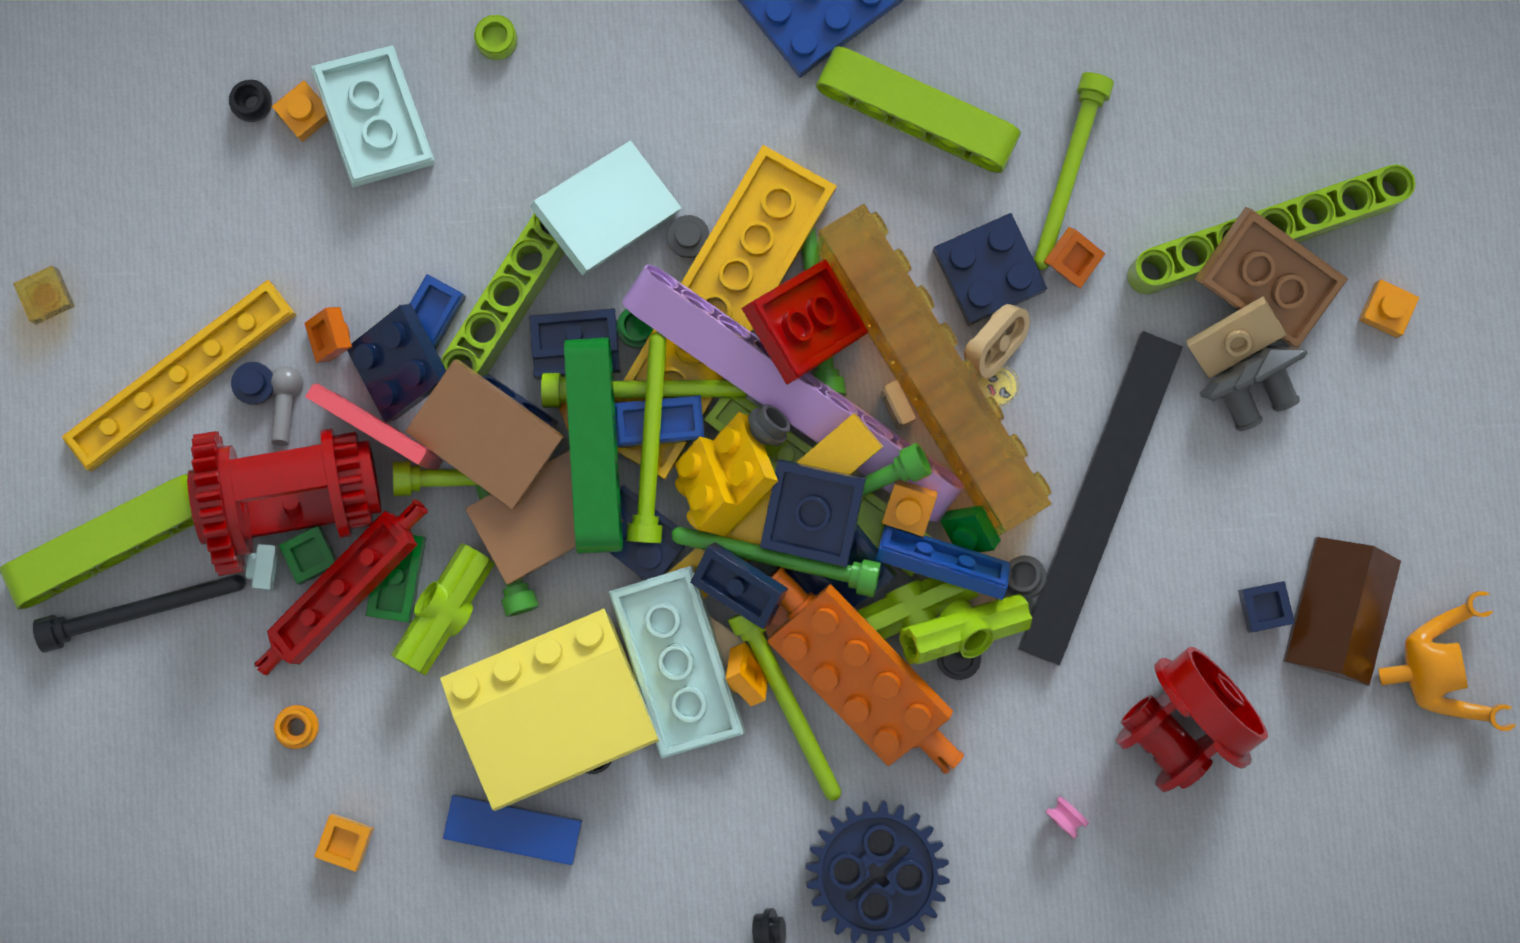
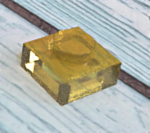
(44, 294)

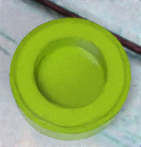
(495, 37)

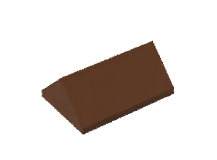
(1342, 609)

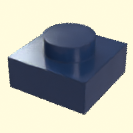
(1266, 607)

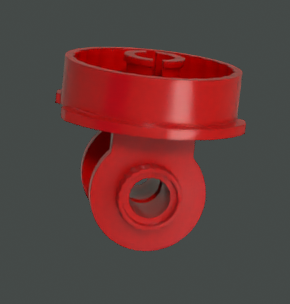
(1215, 703)

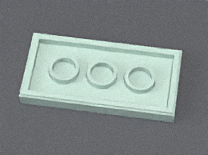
(677, 662)

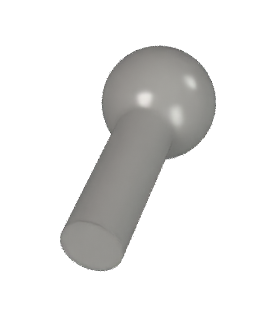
(286, 385)

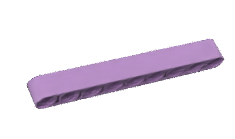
(745, 363)

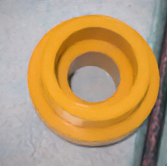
(283, 723)

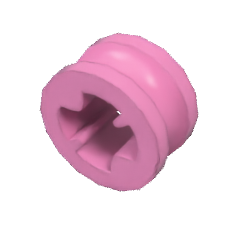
(1066, 817)

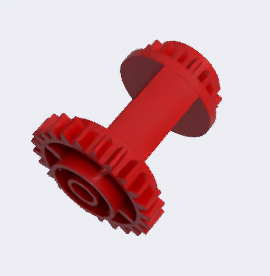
(278, 492)

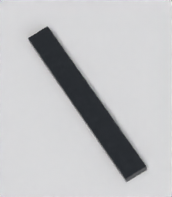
(1100, 497)

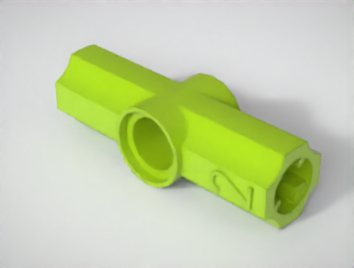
(912, 605)
(443, 609)
(965, 629)

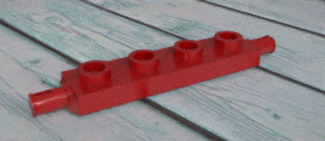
(341, 588)

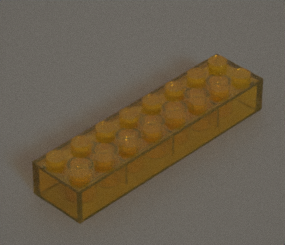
(931, 370)

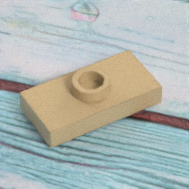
(1236, 337)

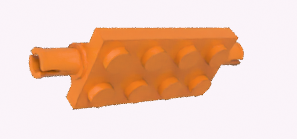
(861, 676)

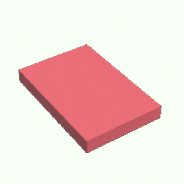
(373, 427)

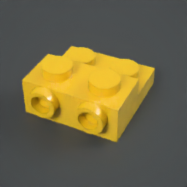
(724, 477)

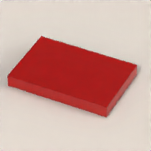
(805, 321)

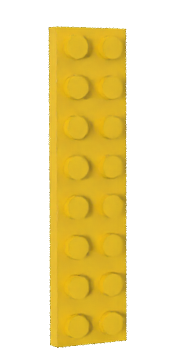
(740, 262)

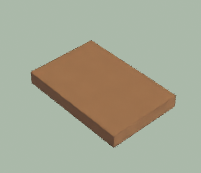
(1266, 262)
(484, 433)
(535, 529)

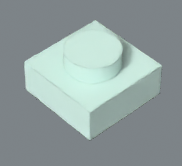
(263, 567)

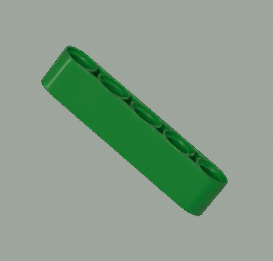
(593, 445)

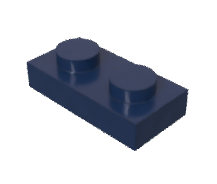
(739, 585)

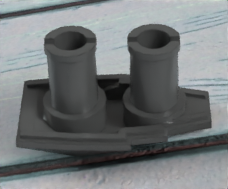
(1263, 366)

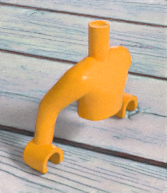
(1440, 669)

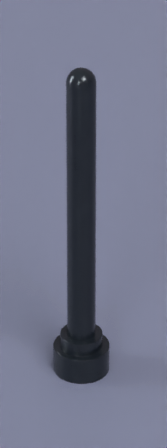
(53, 632)

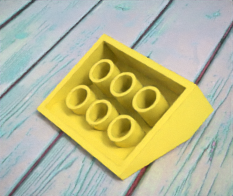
(549, 709)

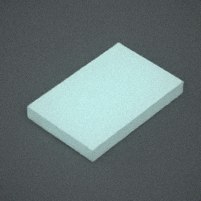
(372, 116)
(605, 207)

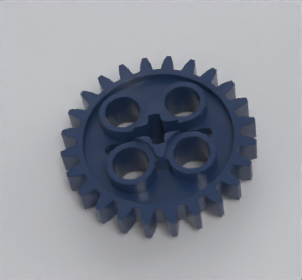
(903, 904)

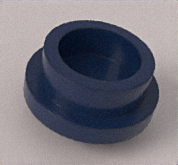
(252, 383)

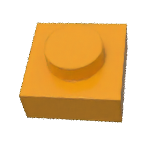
(301, 111)
(1389, 308)
(909, 507)
(746, 675)
(344, 842)

